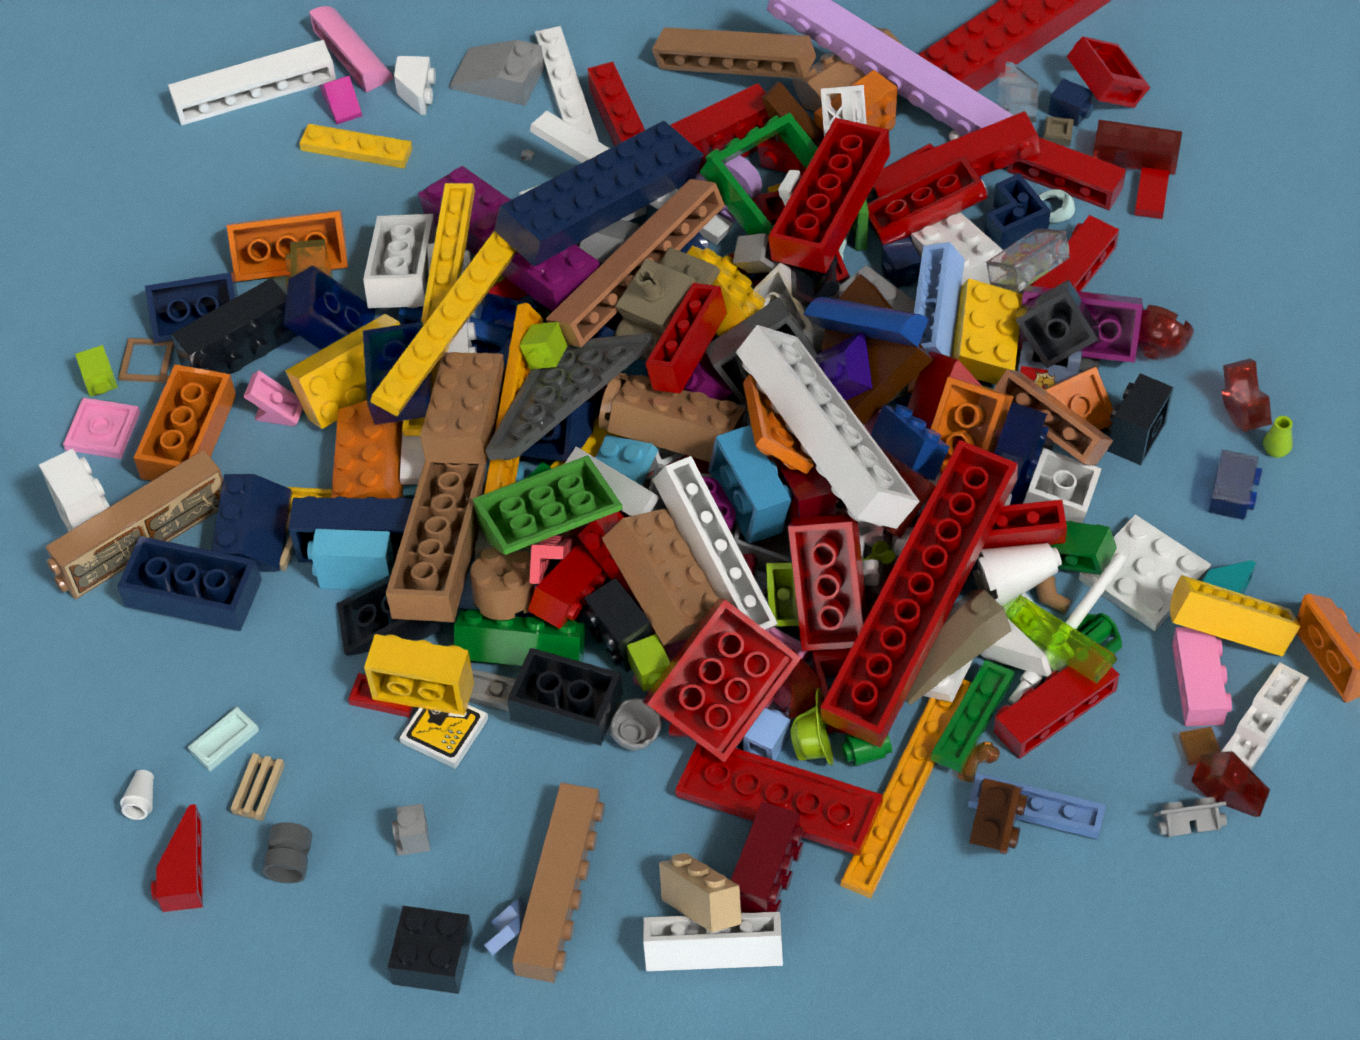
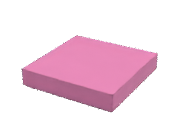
(101, 428)

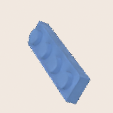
(1052, 809)

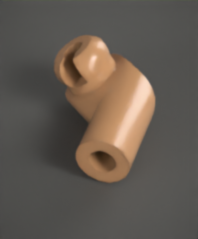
(1048, 596)

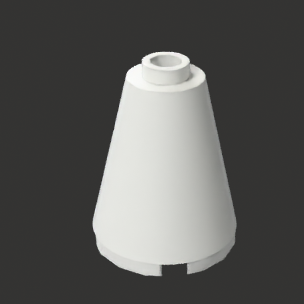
(1015, 569)

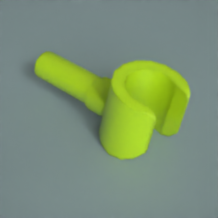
(877, 553)

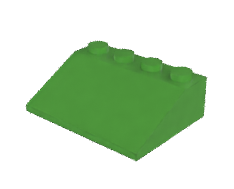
(545, 505)

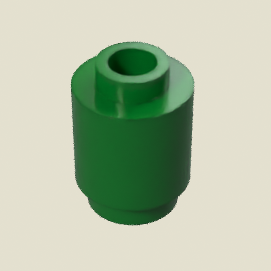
(862, 752)

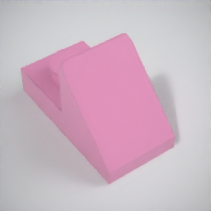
(274, 401)

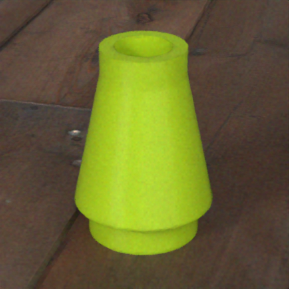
(1279, 438)

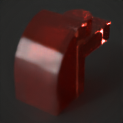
(1242, 398)

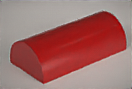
(926, 201)

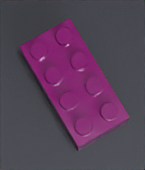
(1116, 317)

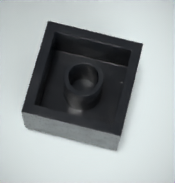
(1057, 324)
(1139, 418)
(616, 621)
(430, 949)

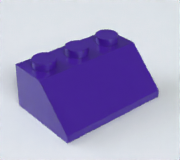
(847, 366)

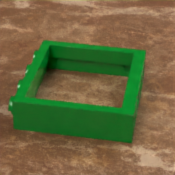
(731, 191)

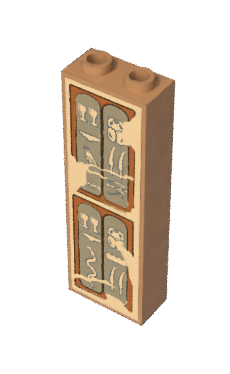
(155, 511)

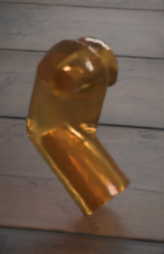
(981, 752)

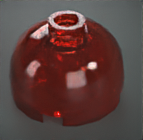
(1162, 334)

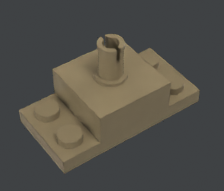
(658, 292)

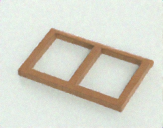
(162, 378)

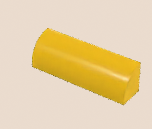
(1232, 616)

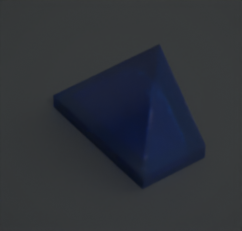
(502, 309)

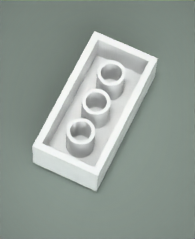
(399, 261)

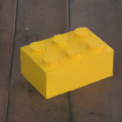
(987, 330)
(419, 674)

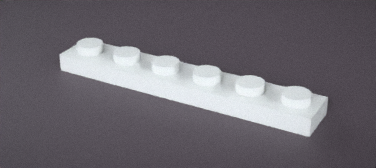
(564, 80)

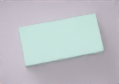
(223, 738)

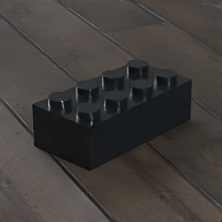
(236, 331)

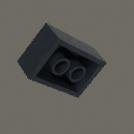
(565, 696)

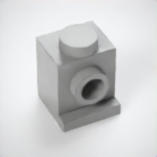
(411, 830)

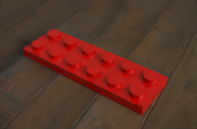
(828, 808)

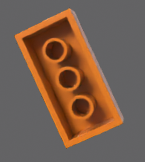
(185, 420)
(366, 456)

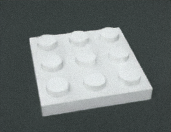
(1150, 573)

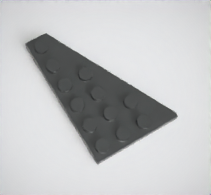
(557, 391)

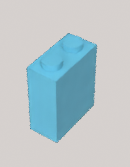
(350, 558)

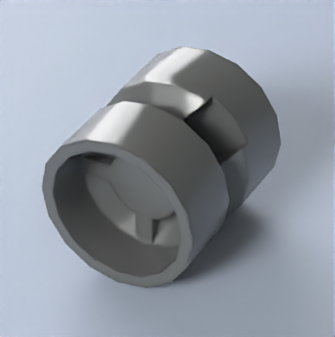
(287, 852)

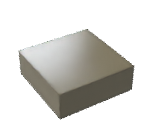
(1058, 130)

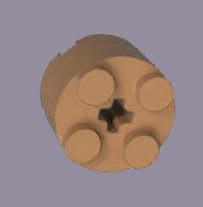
(501, 583)

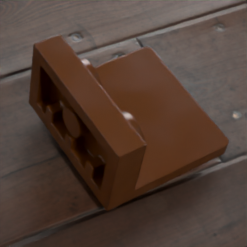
(997, 815)

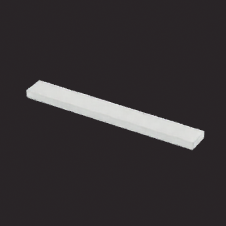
(584, 147)

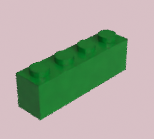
(511, 639)

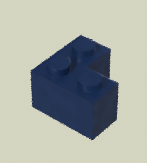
(1016, 212)

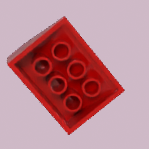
(721, 679)

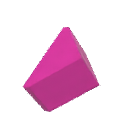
(341, 99)

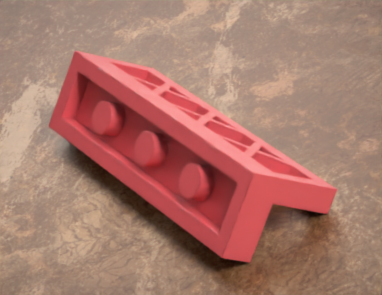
(542, 552)

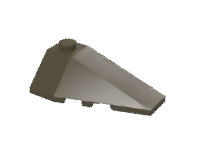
(969, 630)

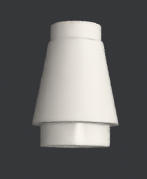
(138, 798)

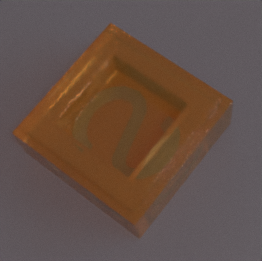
(1198, 742)

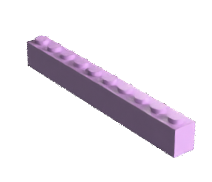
(871, 50)

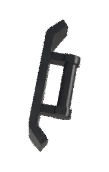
(810, 284)

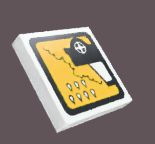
(444, 734)

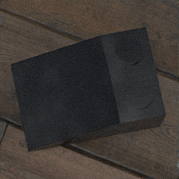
(369, 614)

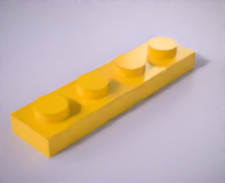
(356, 146)

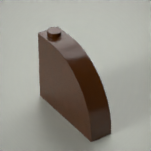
(890, 363)

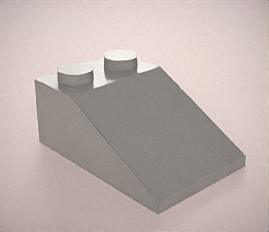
(501, 71)

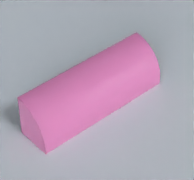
(349, 48)

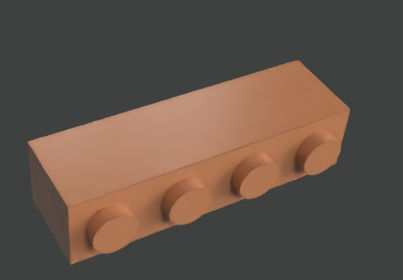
(1064, 425)

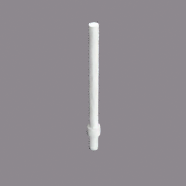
(1031, 679)

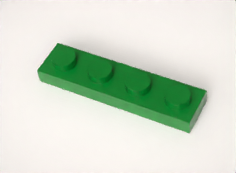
(972, 716)

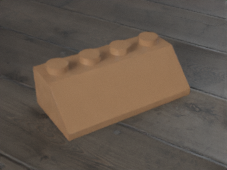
(828, 73)

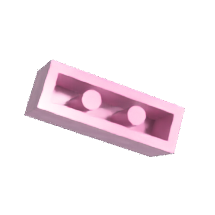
(1200, 677)

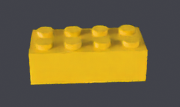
(736, 289)
(334, 376)

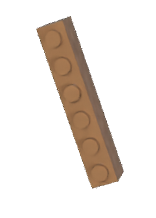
(734, 52)
(557, 883)

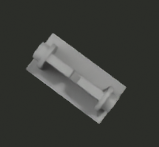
(1204, 814)

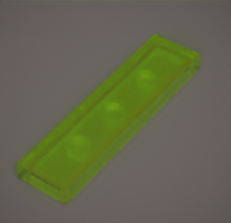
(1060, 639)

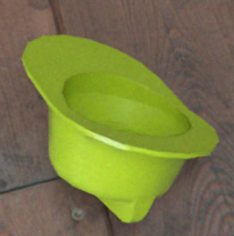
(810, 734)

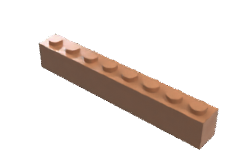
(670, 226)

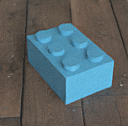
(750, 484)

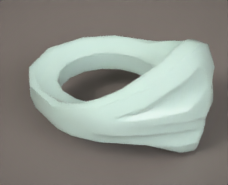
(1067, 209)

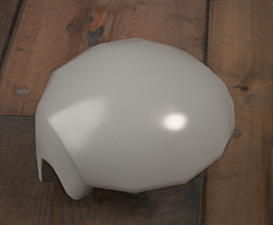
(635, 725)

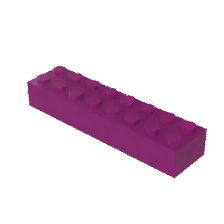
(546, 282)

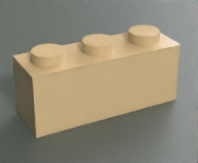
(700, 892)

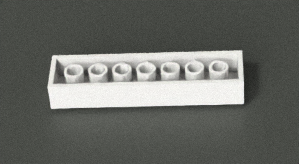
(827, 428)

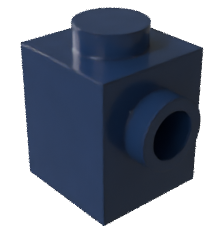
(1071, 102)
(900, 262)

